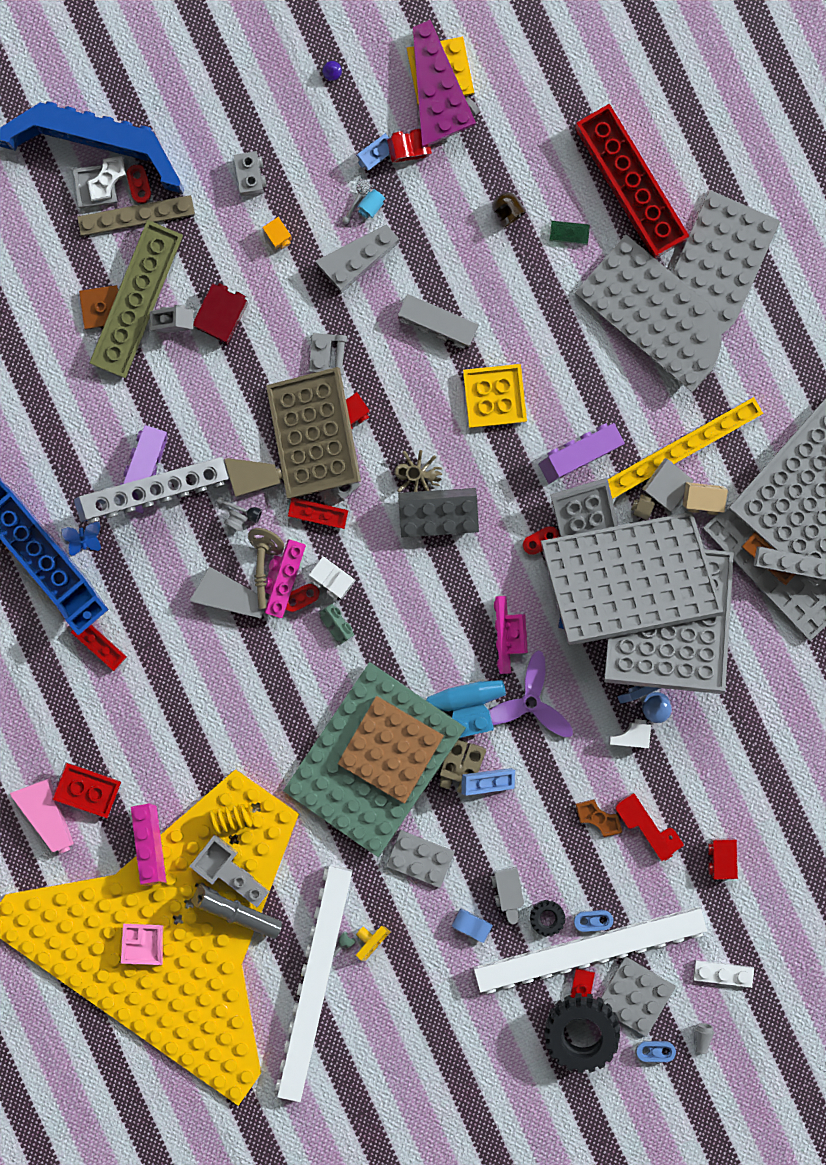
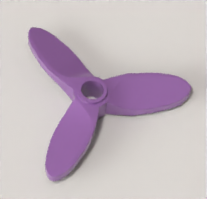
(544, 713)

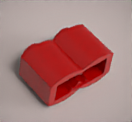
(407, 146)

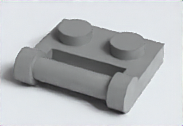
(322, 349)

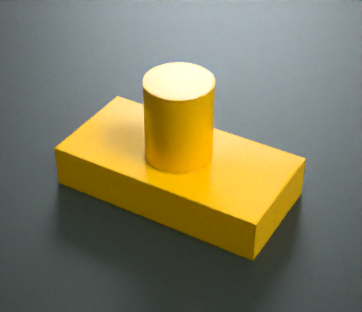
(371, 941)

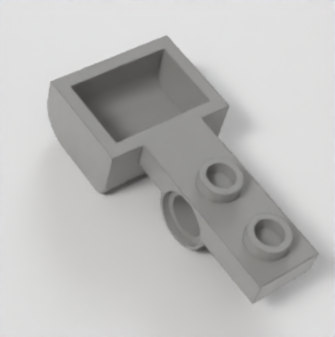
(217, 862)

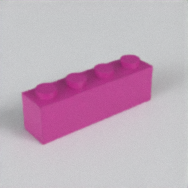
(148, 844)

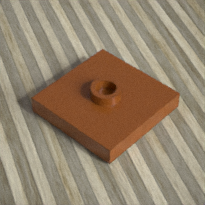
(96, 305)

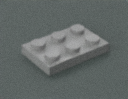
(420, 858)

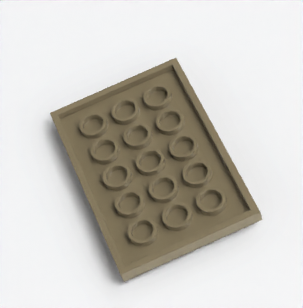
(313, 433)

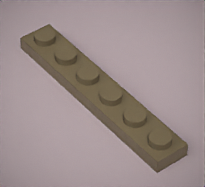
(136, 215)

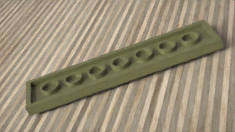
(136, 299)

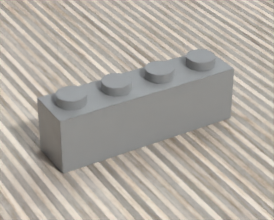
(438, 321)

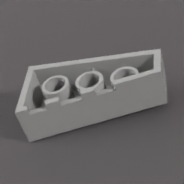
(356, 258)

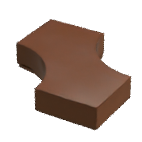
(590, 813)

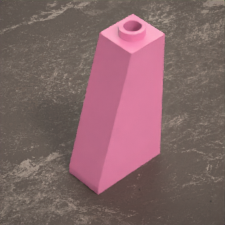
(44, 814)

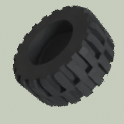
(582, 1057)

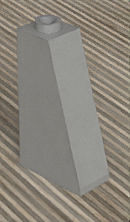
(225, 593)

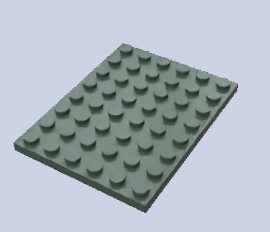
(346, 799)

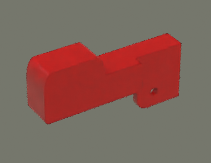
(635, 815)

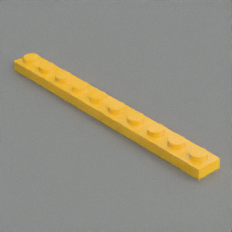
(685, 446)

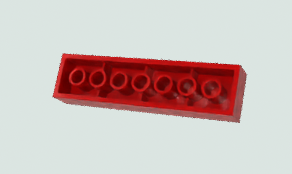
(631, 181)

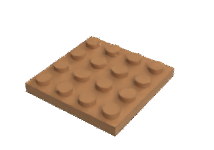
(390, 749)

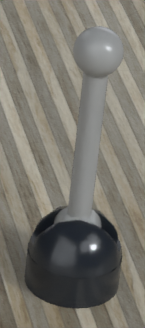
(253, 514)

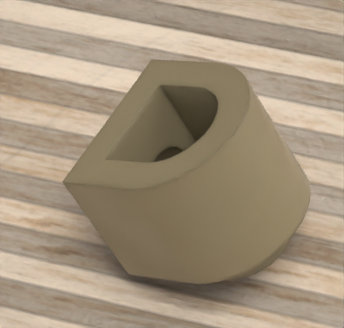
(643, 506)

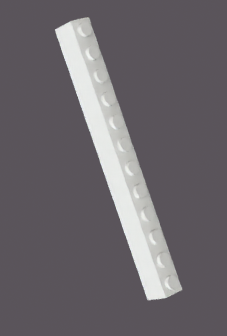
(590, 949)
(314, 984)

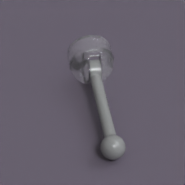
(362, 188)

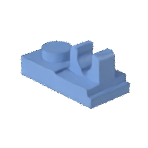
(374, 153)

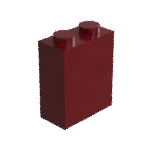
(220, 312)

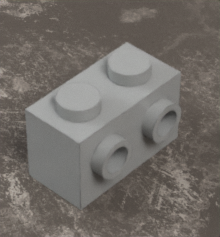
(249, 173)
(171, 319)

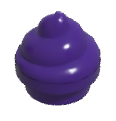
(332, 70)

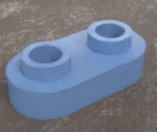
(593, 922)
(655, 1051)

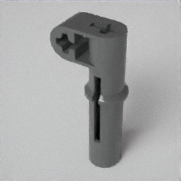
(212, 902)

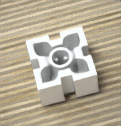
(332, 578)

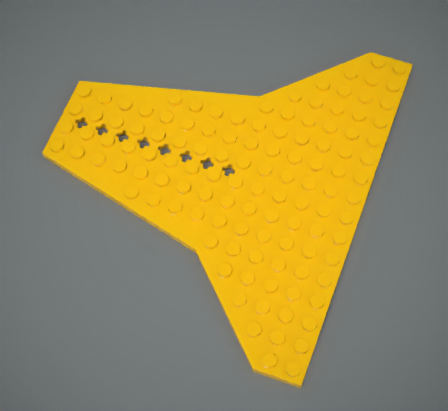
(198, 999)

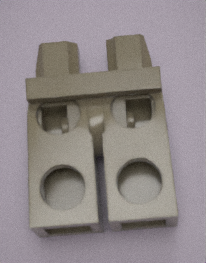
(454, 767)

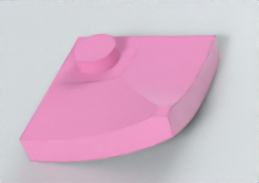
(142, 944)

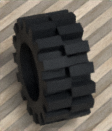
(547, 906)

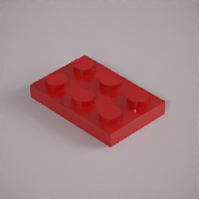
(86, 790)

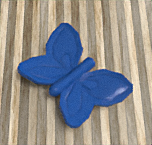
(83, 538)

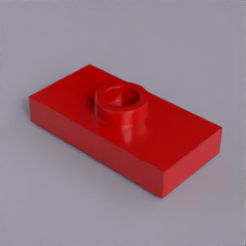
(582, 982)

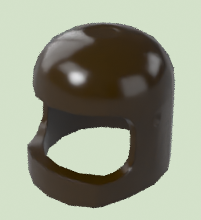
(508, 208)

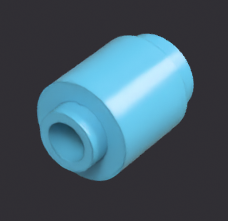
(371, 204)

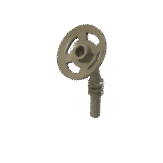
(263, 547)

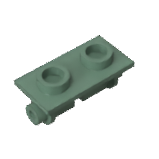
(332, 616)

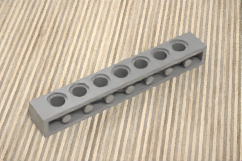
(86, 504)

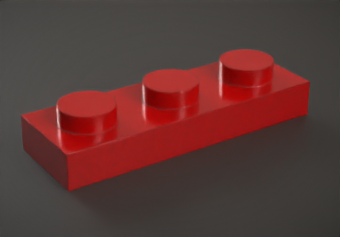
(318, 513)
(101, 647)

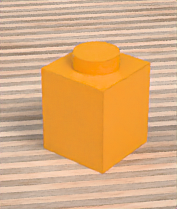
(277, 234)

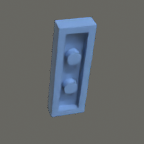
(488, 781)

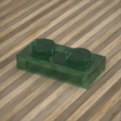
(569, 232)

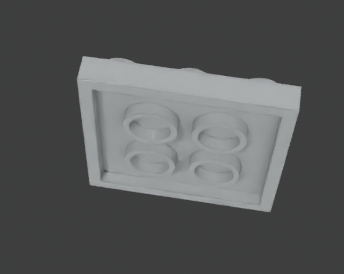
(584, 508)
(637, 995)

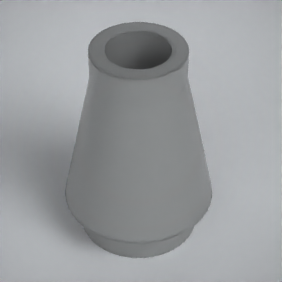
(704, 1036)

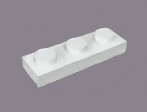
(723, 973)

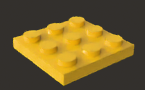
(457, 57)
(495, 395)

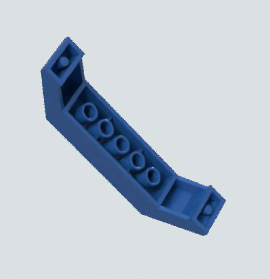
(92, 132)
(48, 563)

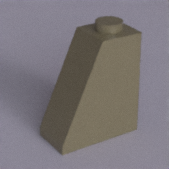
(252, 476)

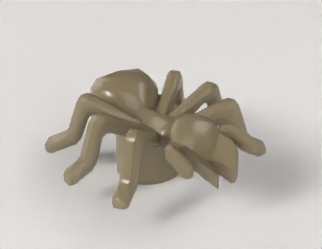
(414, 472)

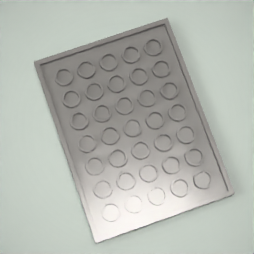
(789, 494)
(679, 655)

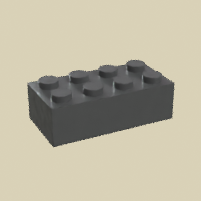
(438, 512)

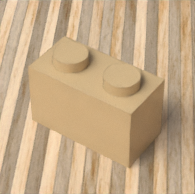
(705, 497)

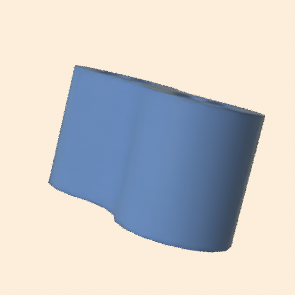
(472, 925)

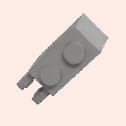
(509, 892)

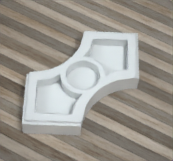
(101, 186)

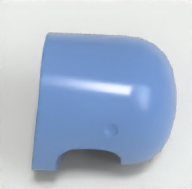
(656, 708)

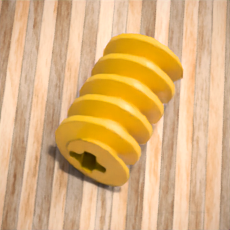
(232, 818)

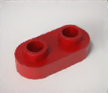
(139, 184)
(537, 538)
(301, 598)

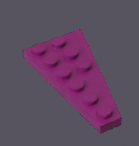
(439, 94)

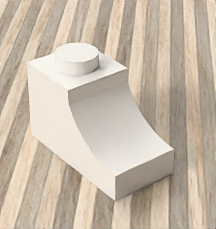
(635, 736)

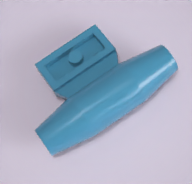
(468, 704)

